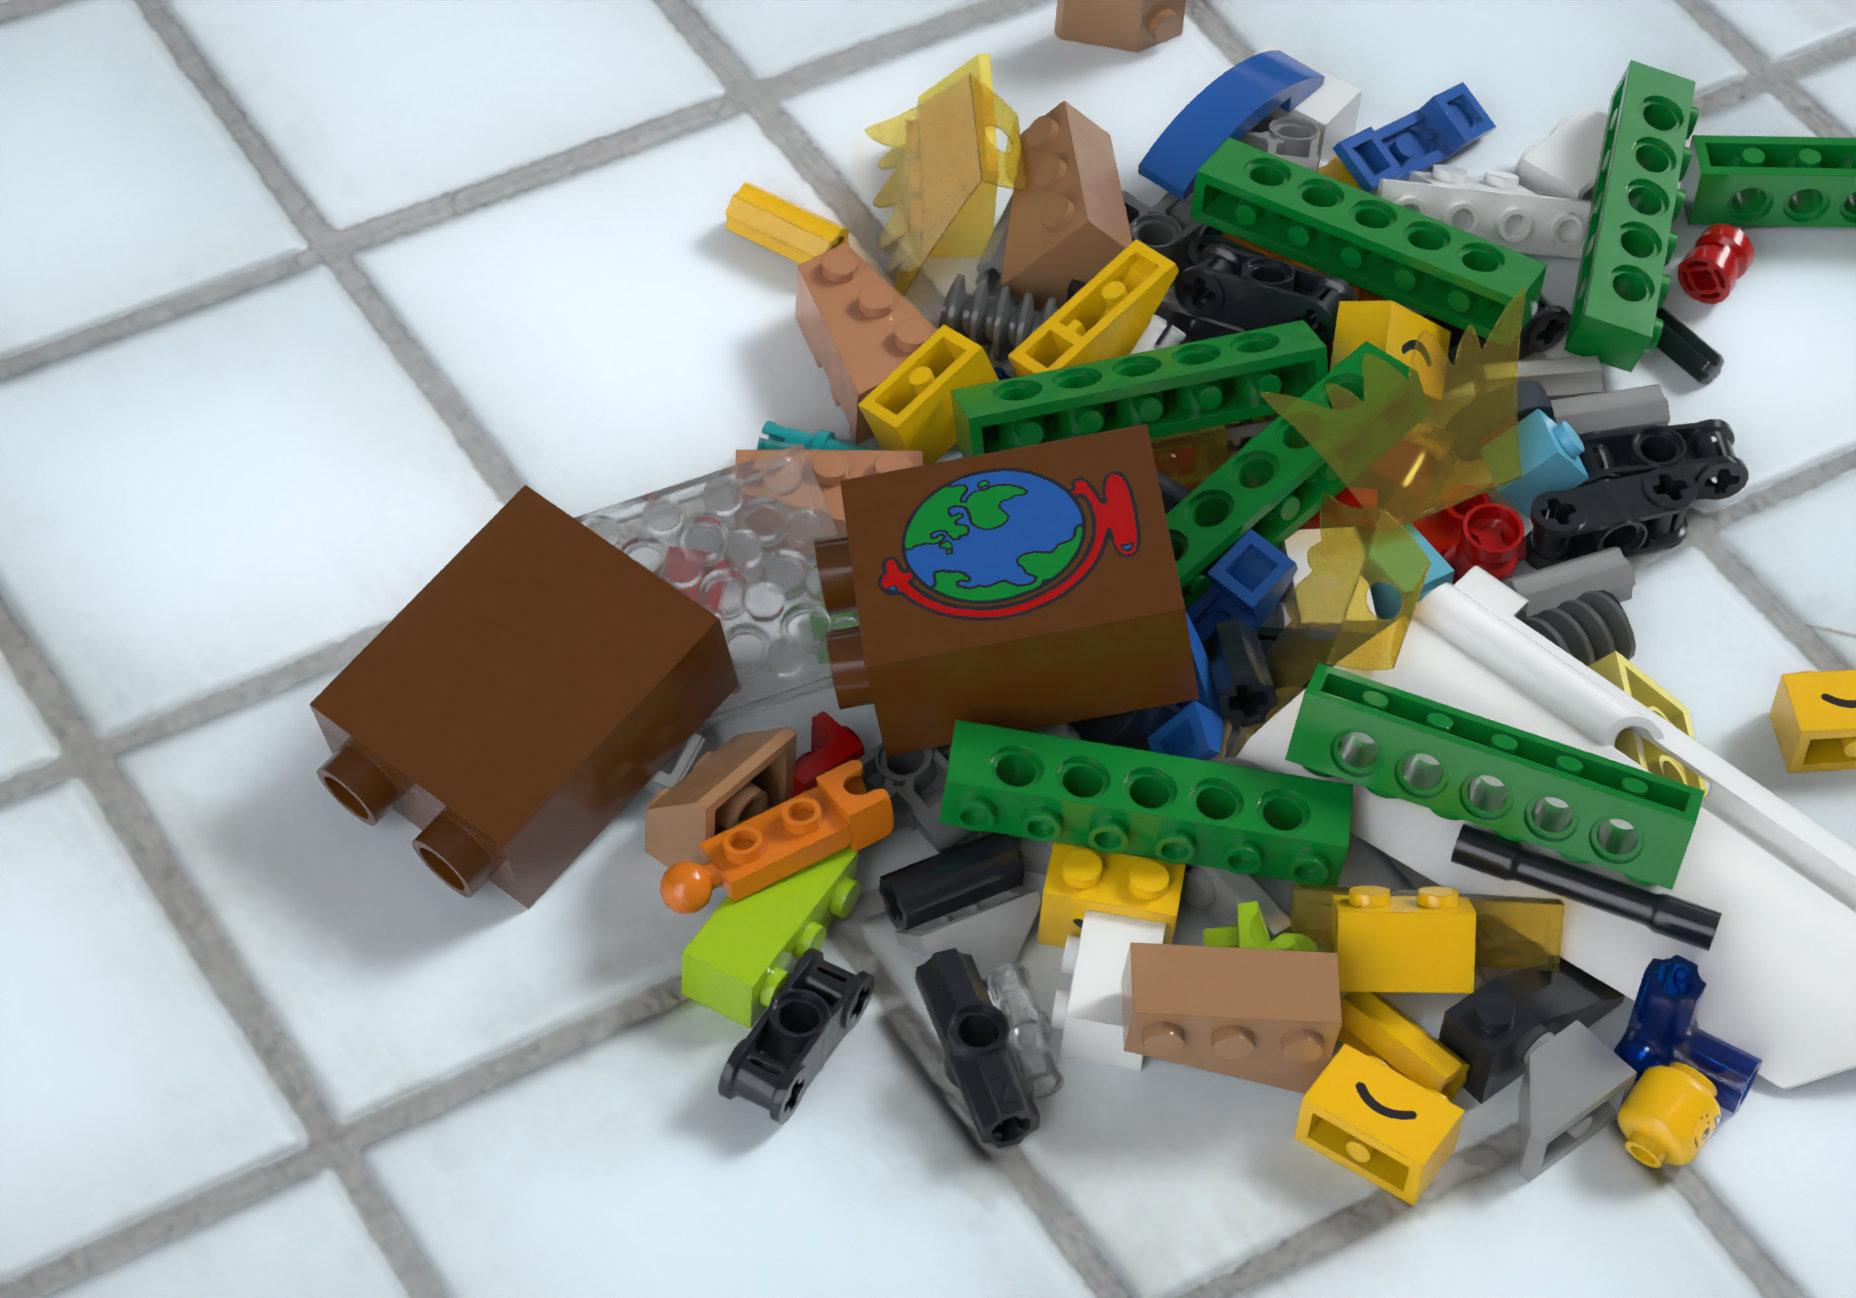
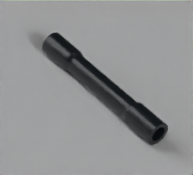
(1658, 912)

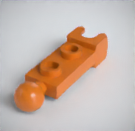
(783, 840)

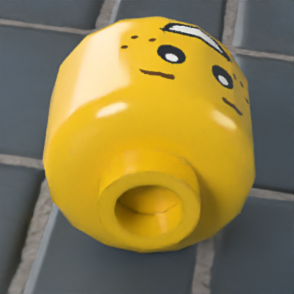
(1669, 1115)

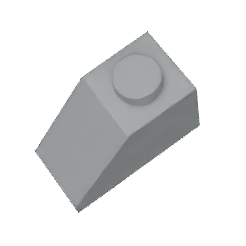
(1567, 1095)

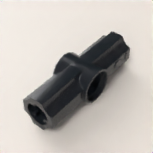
(986, 1074)

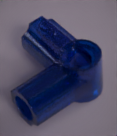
(1666, 1031)

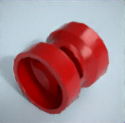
(1715, 263)
(1490, 540)

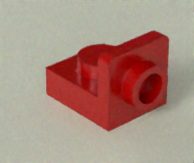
(830, 748)

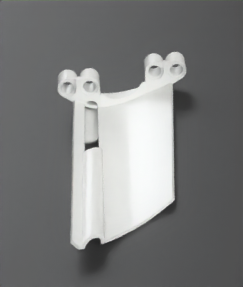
(1784, 884)

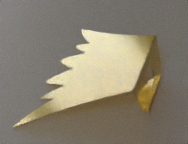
(939, 165)
(1424, 437)
(1331, 605)

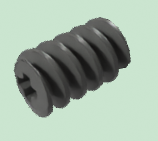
(990, 320)
(1587, 627)

